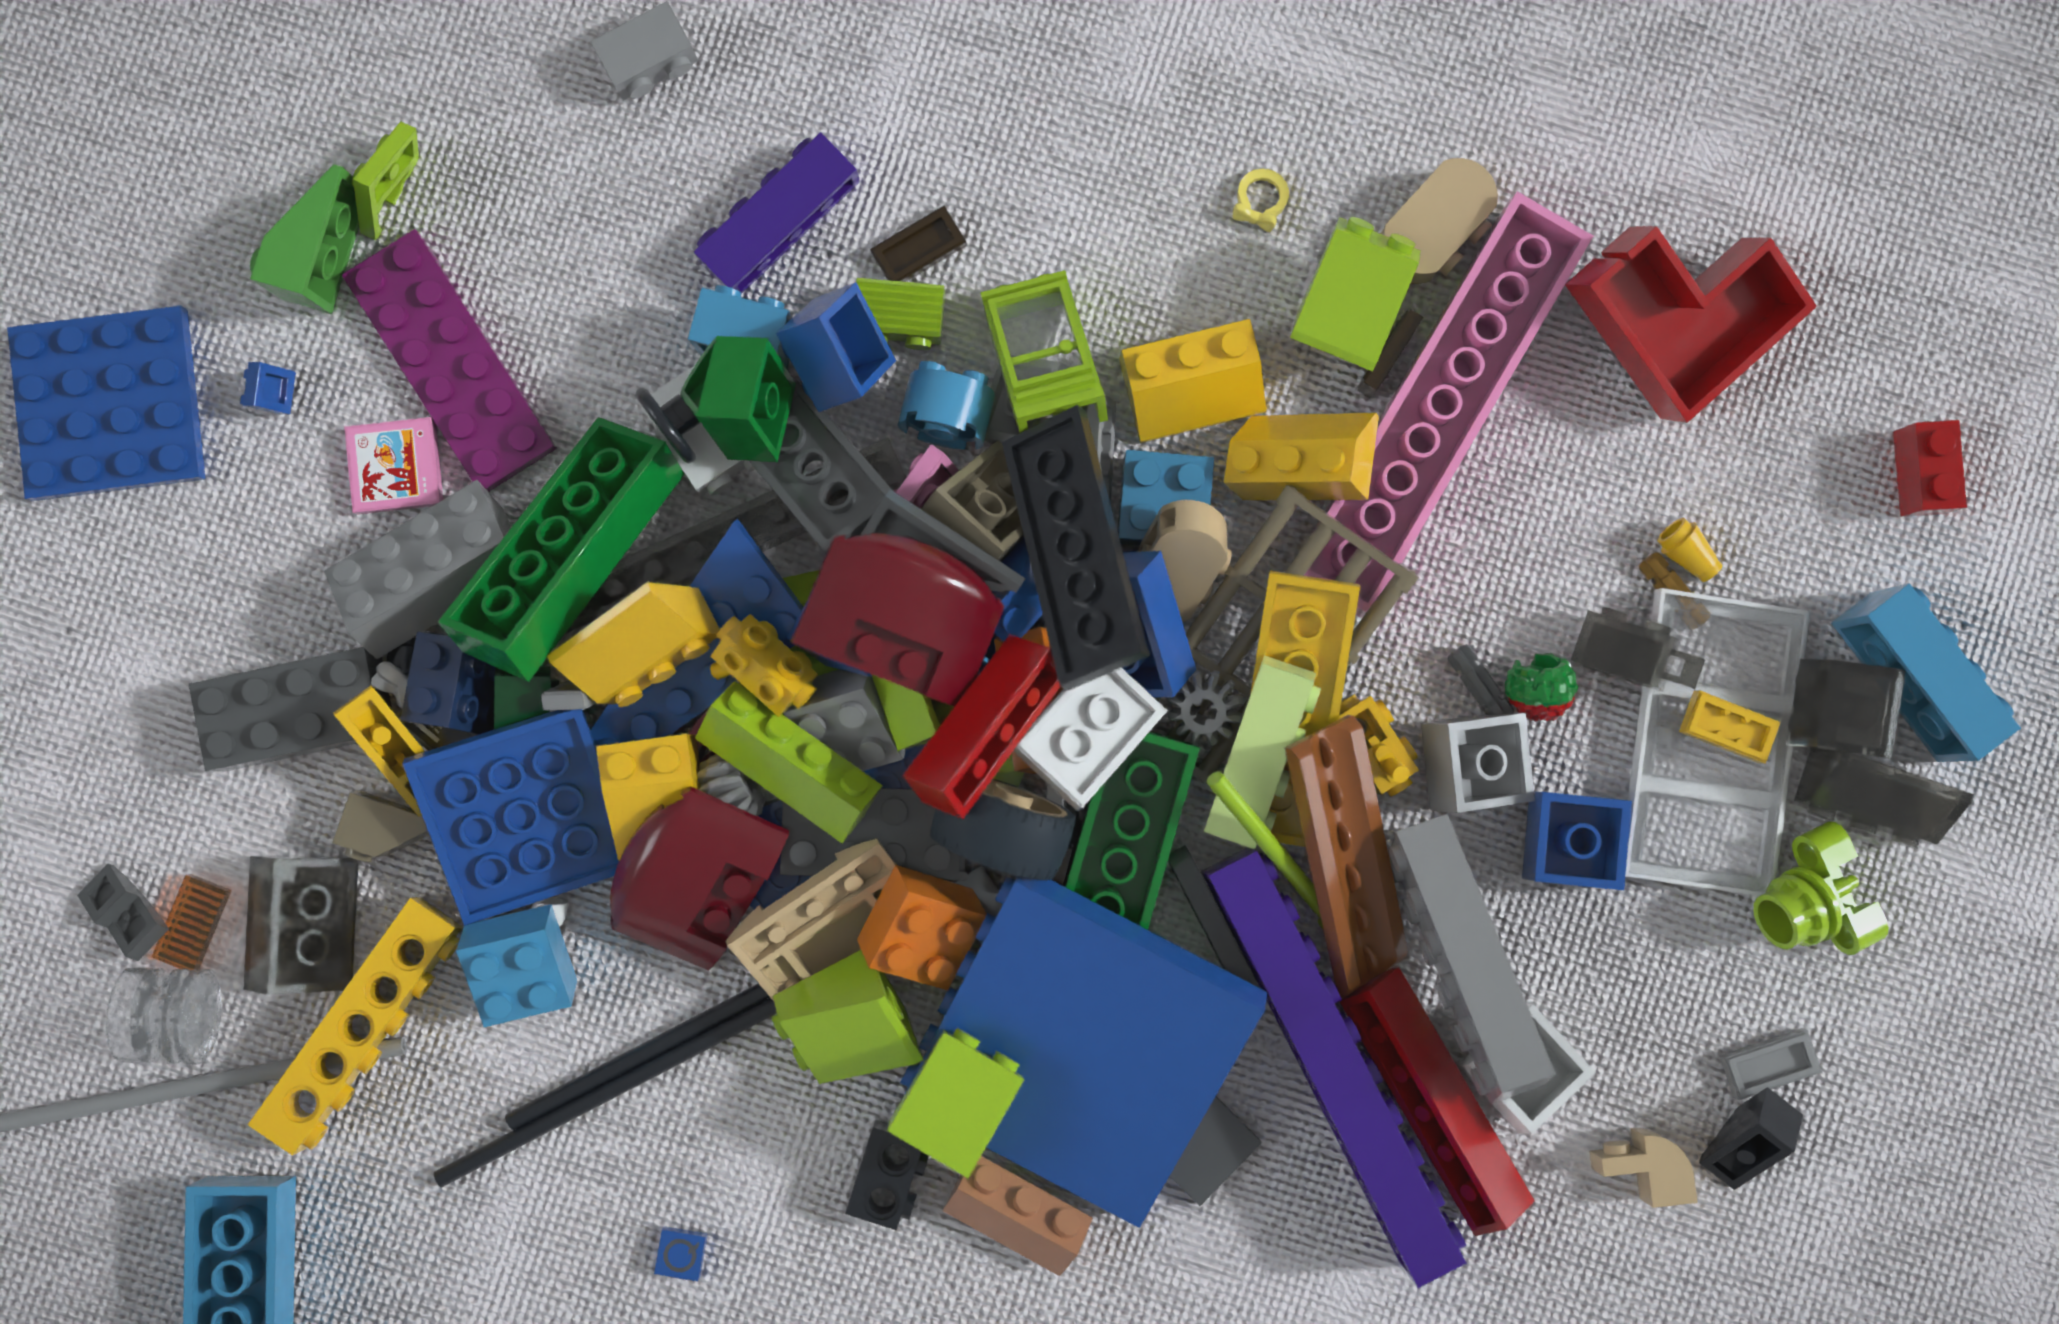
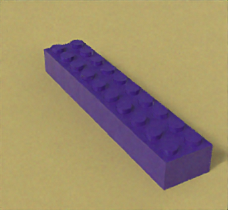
(1334, 1068)

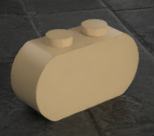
(1446, 214)
(1193, 550)

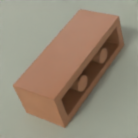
(1019, 1215)

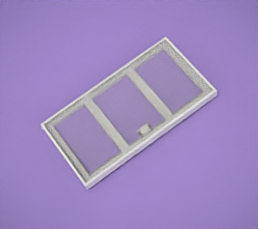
(1696, 807)

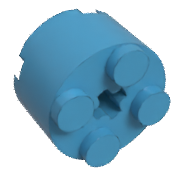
(947, 406)

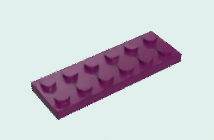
(449, 361)

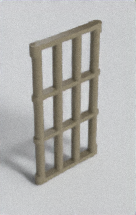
(1238, 576)

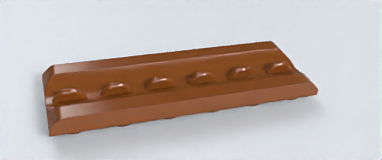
(1347, 853)

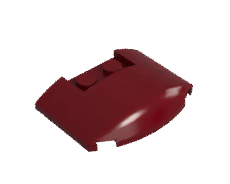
(900, 614)
(692, 875)

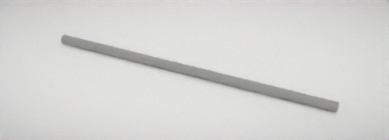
(171, 1090)

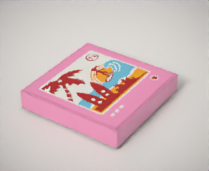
(393, 465)

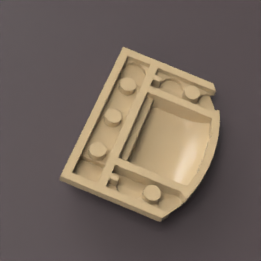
(814, 921)

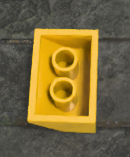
(1194, 380)
(1312, 452)
(637, 643)

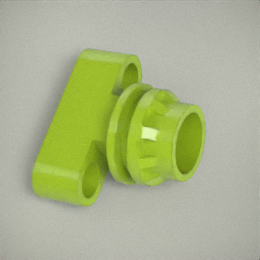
(1816, 900)

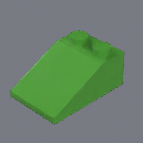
(311, 244)

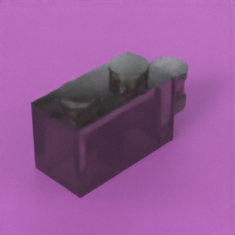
(1633, 651)

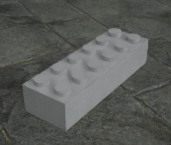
(1469, 961)

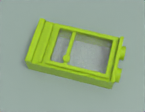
(1042, 348)

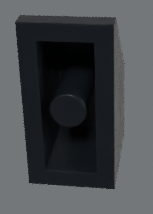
(1753, 1139)

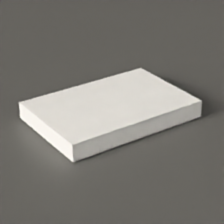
(1089, 734)

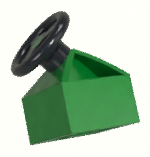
(738, 397)

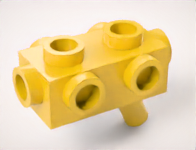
(763, 664)
(1389, 756)

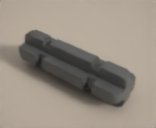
(1479, 681)

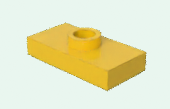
(1729, 727)

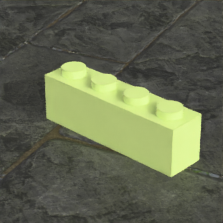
(1258, 752)

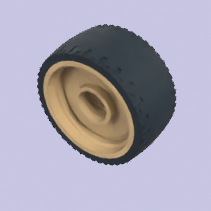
(1009, 831)

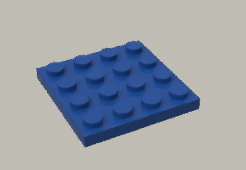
(106, 403)
(516, 813)

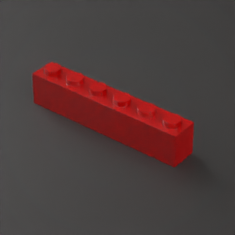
(1438, 1103)

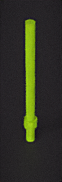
(1265, 839)

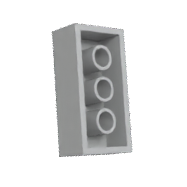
(416, 569)

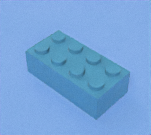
(1942, 688)
(239, 1250)

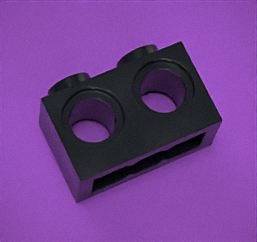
(879, 1172)

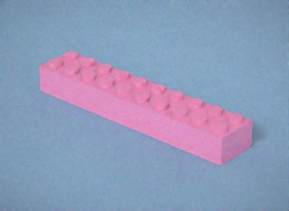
(1454, 385)

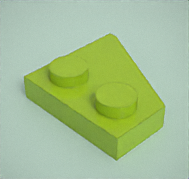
(384, 176)

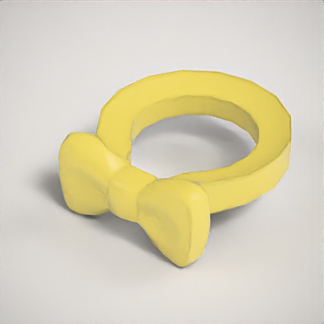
(1242, 210)

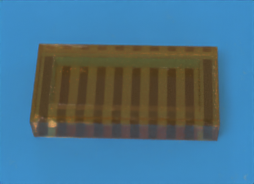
(191, 923)

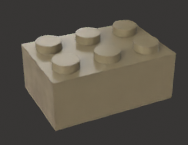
(980, 504)

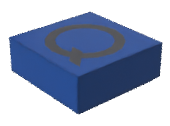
(681, 1253)

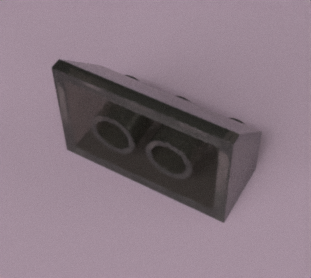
(1879, 798)
(300, 924)

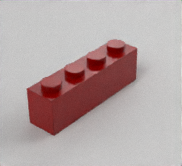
(984, 727)

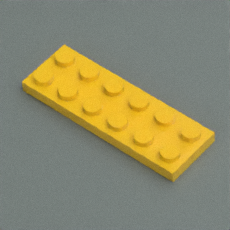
(1312, 628)

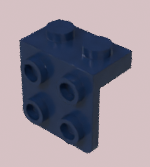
(448, 687)

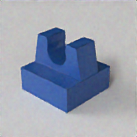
(268, 388)

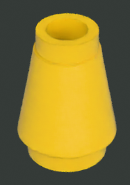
(1689, 548)

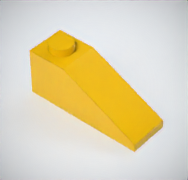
(381, 738)

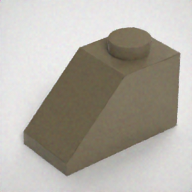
(376, 827)

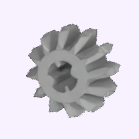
(1216, 720)
(730, 785)

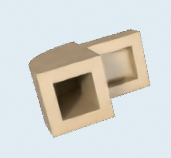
(1660, 1165)

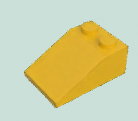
(642, 777)

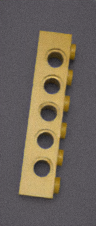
(280, 1114)

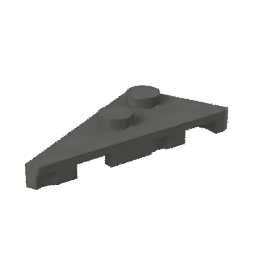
(906, 520)

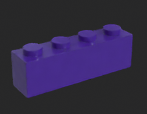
(777, 213)

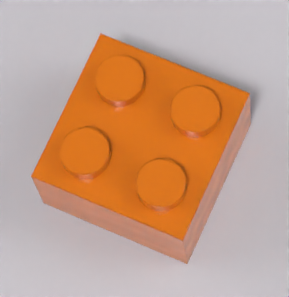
(921, 927)

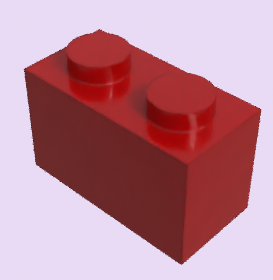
(1929, 468)

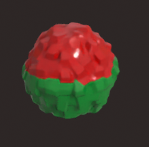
(1542, 688)

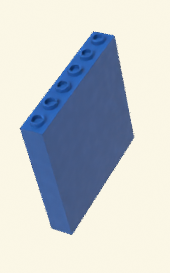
(1110, 1033)

